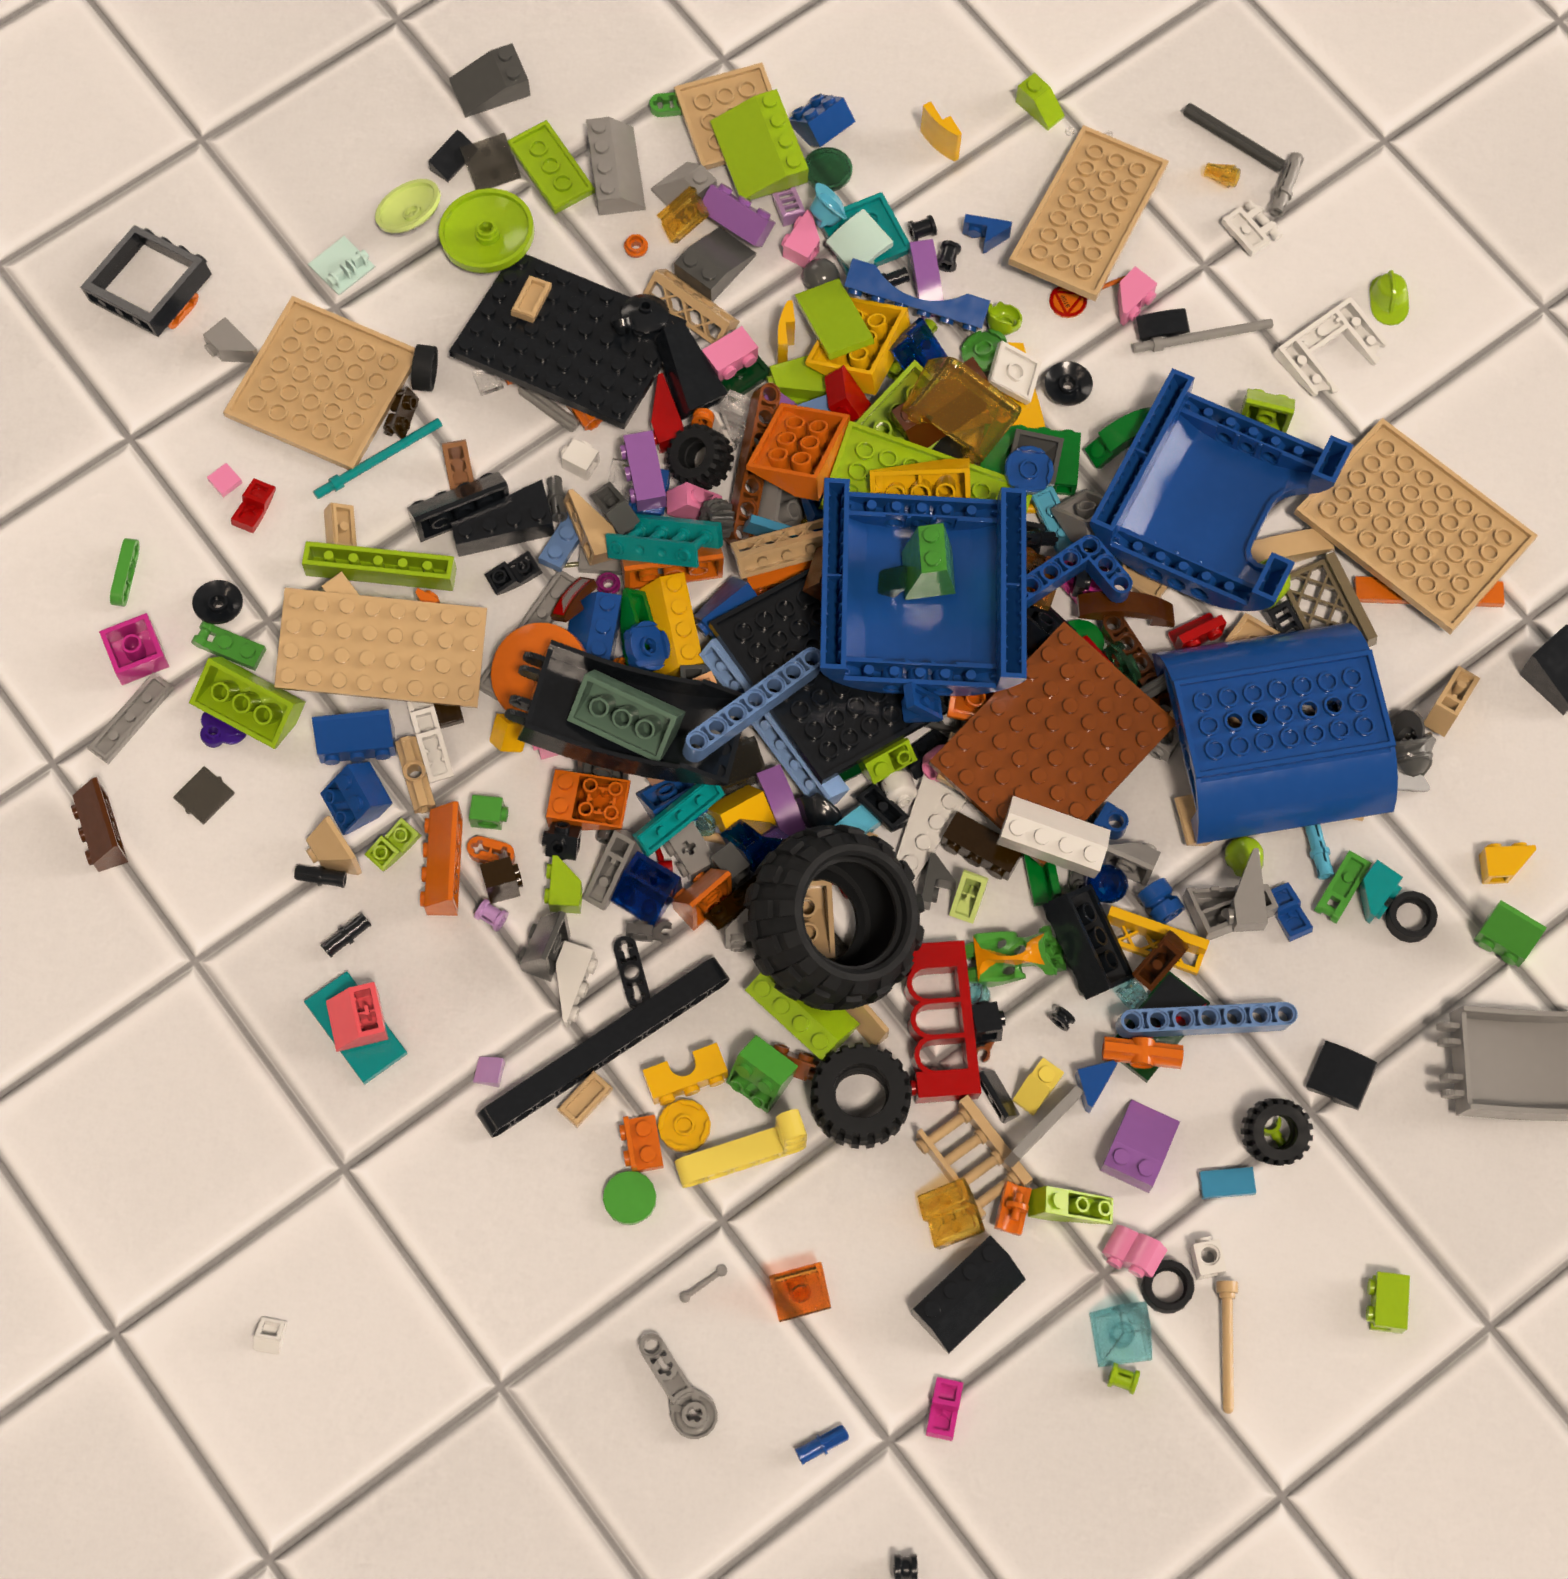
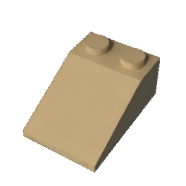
(819, 917)

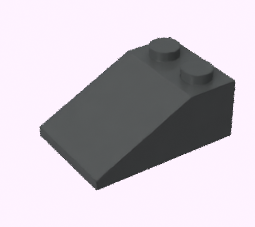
(491, 81)
(713, 263)
(545, 945)

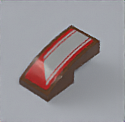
(570, 601)

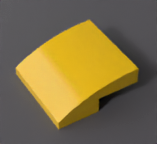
(940, 132)
(786, 331)

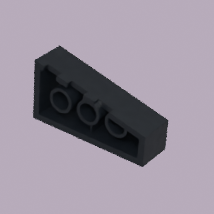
(505, 522)

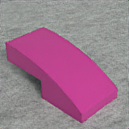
(944, 1409)

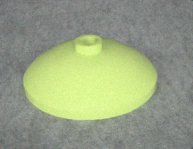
(408, 206)

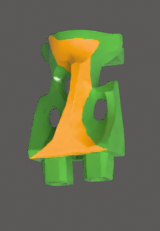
(991, 961)

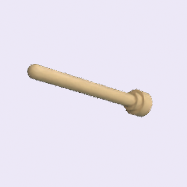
(1227, 1293)

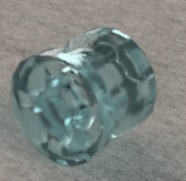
(1132, 994)

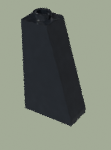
(688, 370)

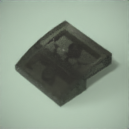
(490, 162)

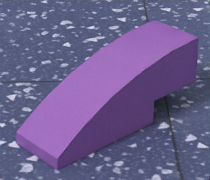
(925, 271)
(780, 800)

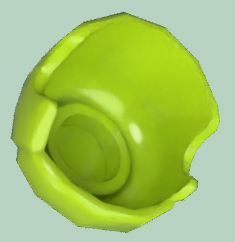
(1003, 318)
(1238, 853)

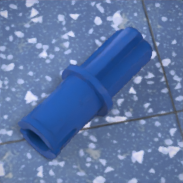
(822, 1444)

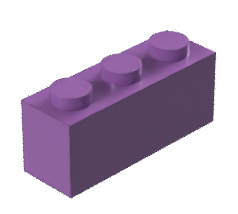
(738, 214)
(643, 471)

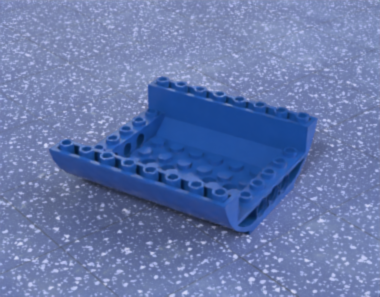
(1294, 764)

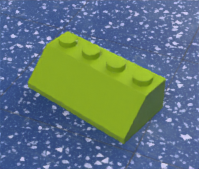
(246, 701)
(817, 1029)

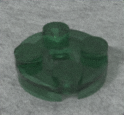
(1123, 662)

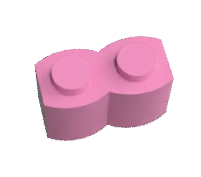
(1134, 1251)

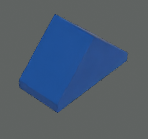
(1092, 1082)

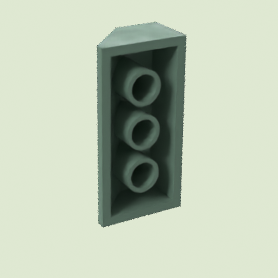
(625, 715)

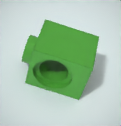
(487, 812)

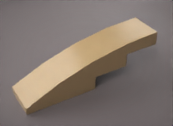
(1292, 545)

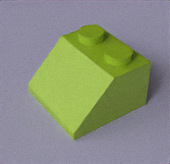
(1268, 408)

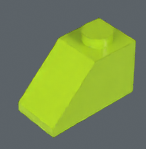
(1039, 101)

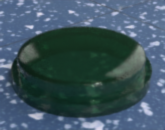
(829, 167)

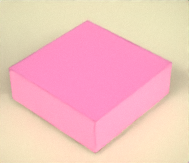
(224, 480)

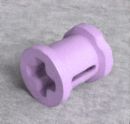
(491, 915)

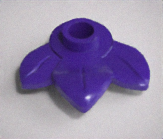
(223, 732)

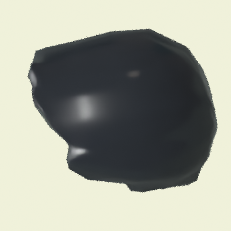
(818, 811)

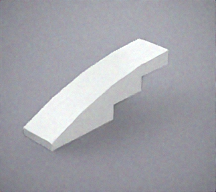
(430, 741)

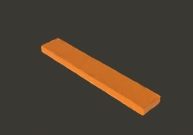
(1374, 591)

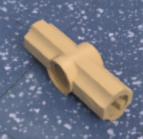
(419, 787)

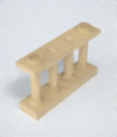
(983, 1134)

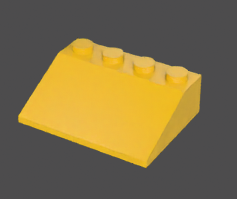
(870, 363)

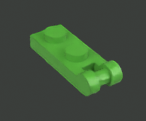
(229, 646)
(1343, 886)

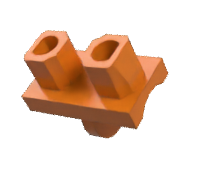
(1013, 1208)

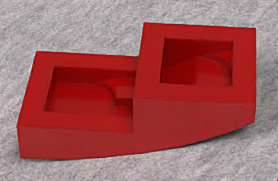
(253, 506)

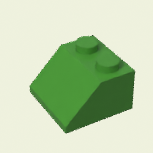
(1509, 934)

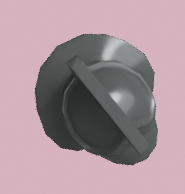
(1414, 755)

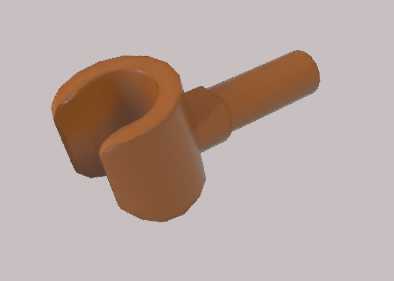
(987, 1047)

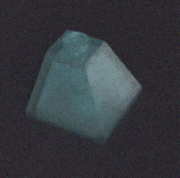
(1122, 1334)

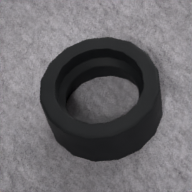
(424, 367)
(1420, 900)
(1170, 1307)

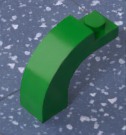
(1116, 437)

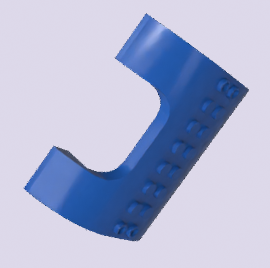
(1200, 494)

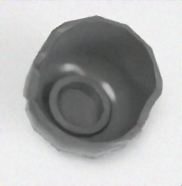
(819, 272)

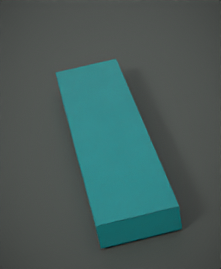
(676, 817)

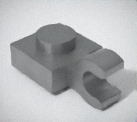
(643, 932)

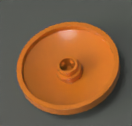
(509, 657)

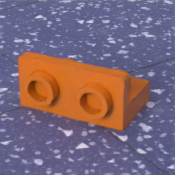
(642, 1143)

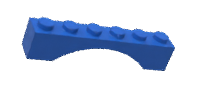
(867, 279)

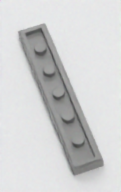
(538, 613)

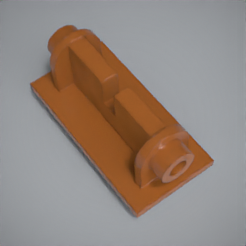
(804, 1061)

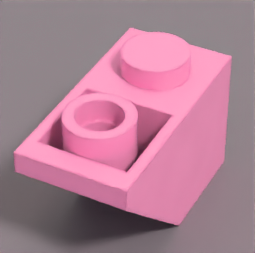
(803, 242)
(1133, 293)
(687, 500)

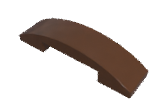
(1137, 605)

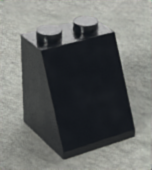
(1549, 670)

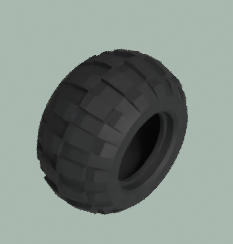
(883, 907)

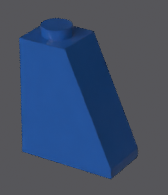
(729, 596)

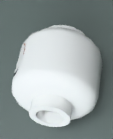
(899, 788)

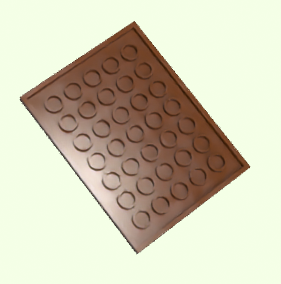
(1056, 736)

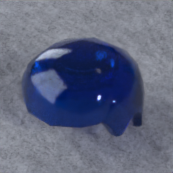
(1109, 884)

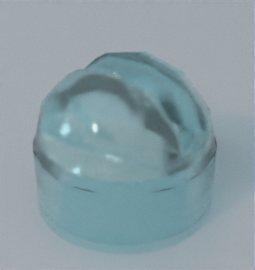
(703, 827)
(979, 993)

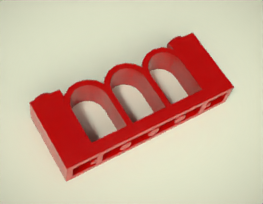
(943, 1084)

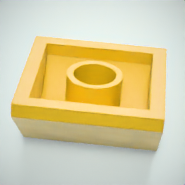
(744, 803)

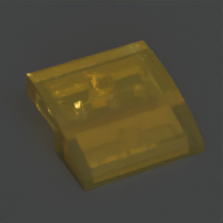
(951, 1213)

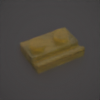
(683, 215)

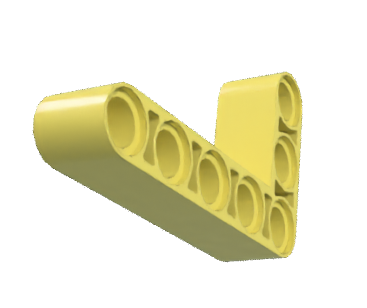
(746, 1152)

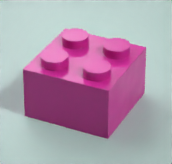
(134, 649)

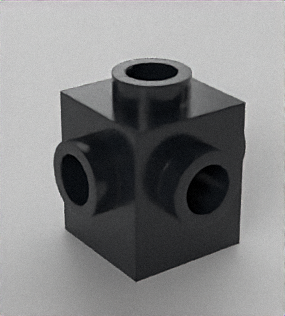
(562, 840)

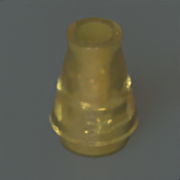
(1223, 173)

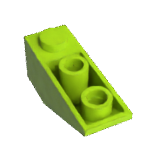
(1070, 1206)

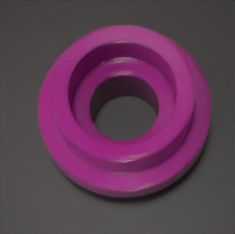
(608, 577)

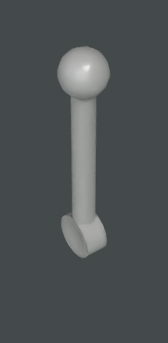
(721, 1271)

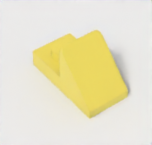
(1038, 1086)

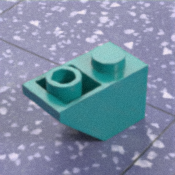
(1376, 888)

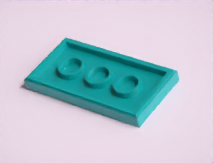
(365, 1060)

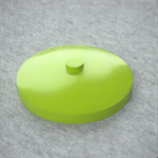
(486, 230)

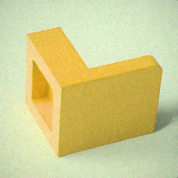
(505, 735)

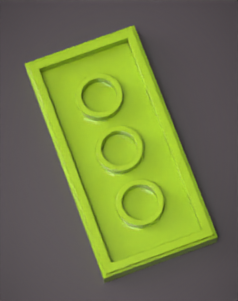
(551, 167)
(834, 319)

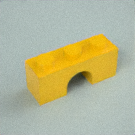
(666, 1085)

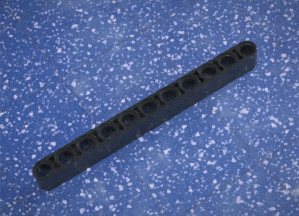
(603, 1047)

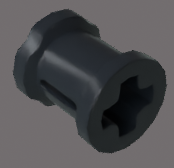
(922, 228)
(948, 256)

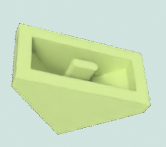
(968, 896)

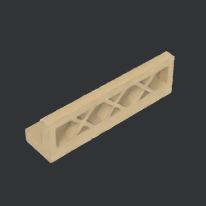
(696, 300)
(781, 553)

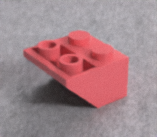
(356, 1017)

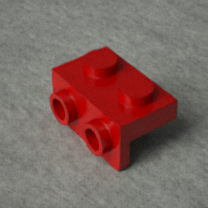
(1197, 631)

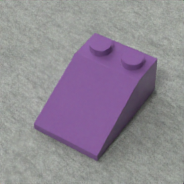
(1140, 1146)

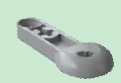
(681, 1393)

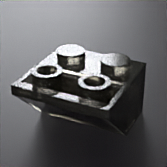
(746, 764)

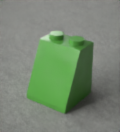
(929, 563)

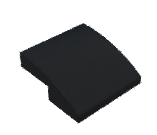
(1342, 1075)

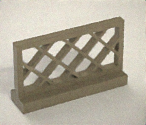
(1345, 594)

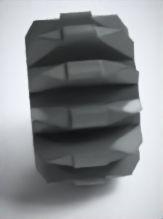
(719, 511)

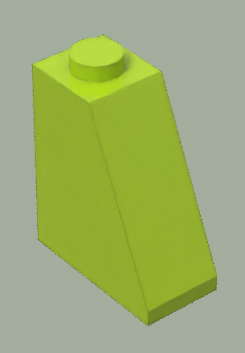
(797, 379)

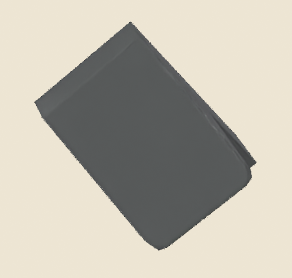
(937, 876)

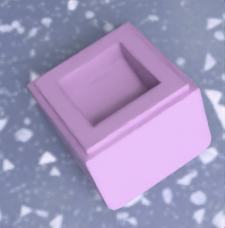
(489, 1071)

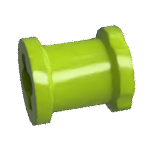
(1123, 1378)

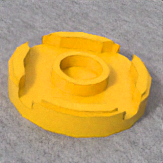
(684, 1126)

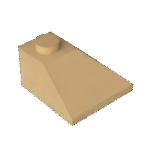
(331, 849)

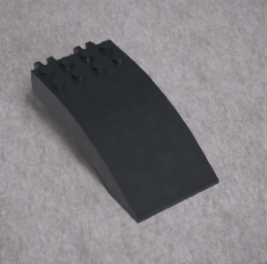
(555, 692)

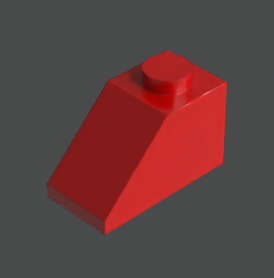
(845, 394)

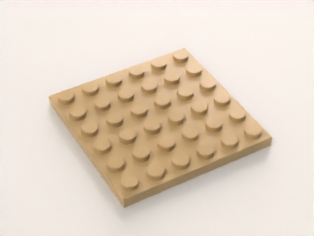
(322, 383)

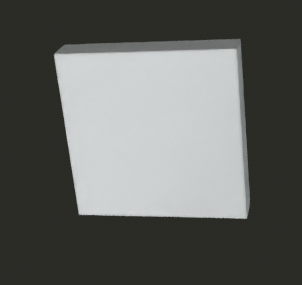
(1014, 372)

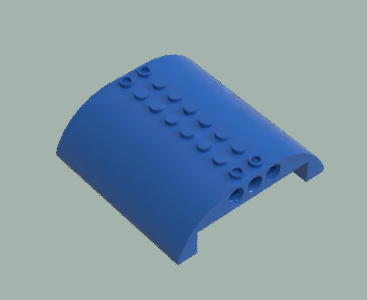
(943, 642)

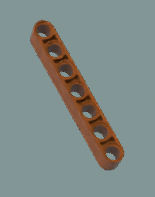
(753, 429)

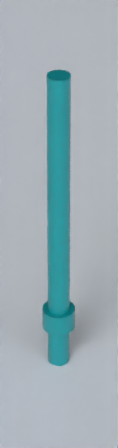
(337, 482)

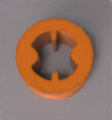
(703, 413)

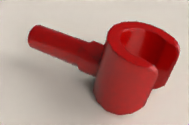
(667, 864)

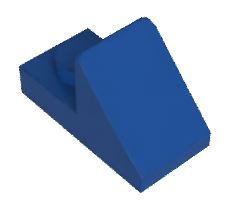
(993, 230)
(920, 705)

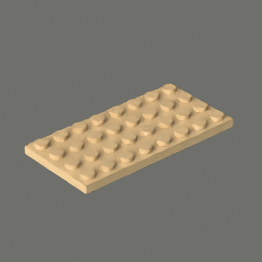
(1088, 213)
(380, 648)

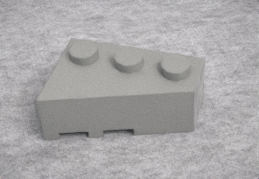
(1210, 906)

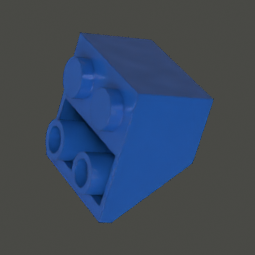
(821, 119)
(356, 797)

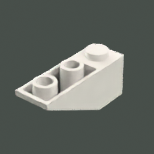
(572, 971)

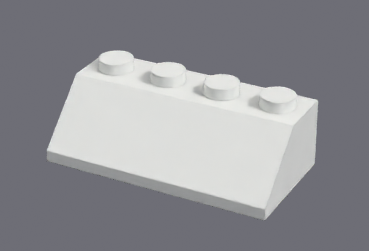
(1054, 837)

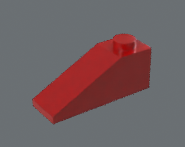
(665, 417)

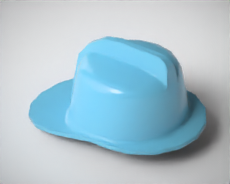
(826, 207)

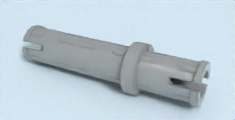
(1283, 192)

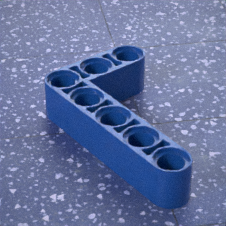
(1082, 561)

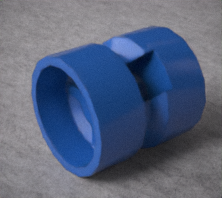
(1161, 902)

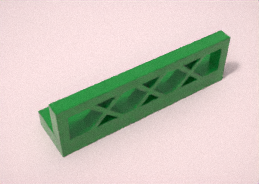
(1042, 881)

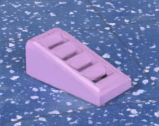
(789, 217)

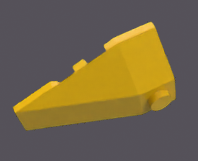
(928, 478)

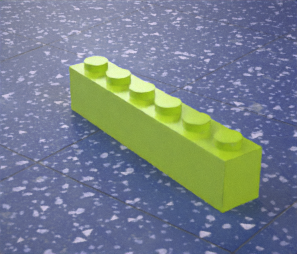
(379, 566)

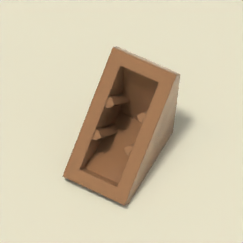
(457, 463)

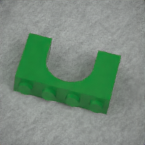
(1068, 468)

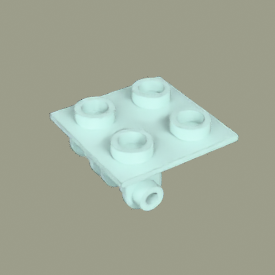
(342, 265)

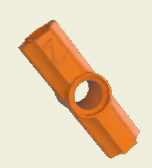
(1142, 1052)

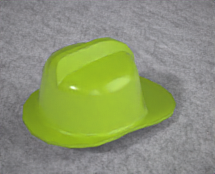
(1389, 298)

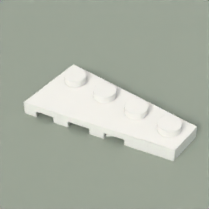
(927, 823)

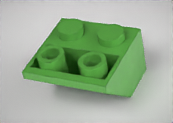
(761, 1073)

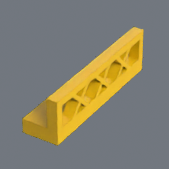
(1156, 931)

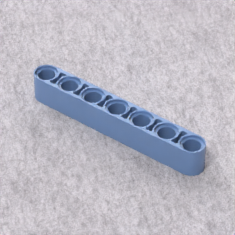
(747, 713)
(1216, 1013)

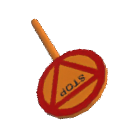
(1069, 304)

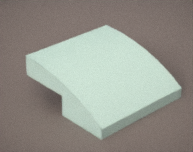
(859, 239)

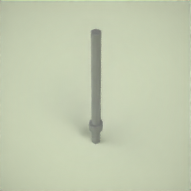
(1159, 343)

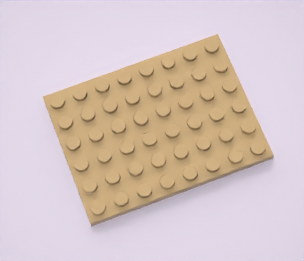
(1417, 526)

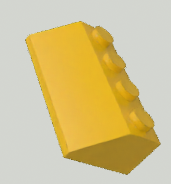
(673, 613)

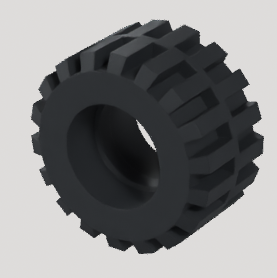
(716, 460)
(1298, 1136)

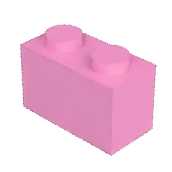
(731, 353)

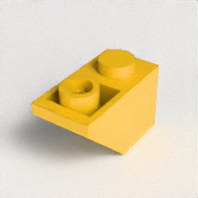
(1502, 863)

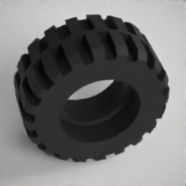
(868, 1062)

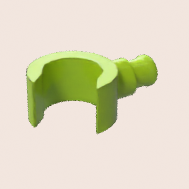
(1275, 1133)

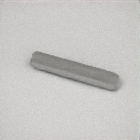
(550, 408)

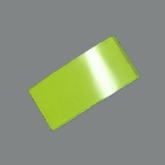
(393, 845)

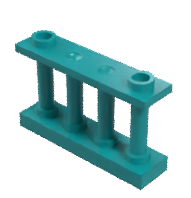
(665, 540)

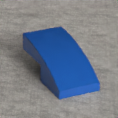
(1289, 913)

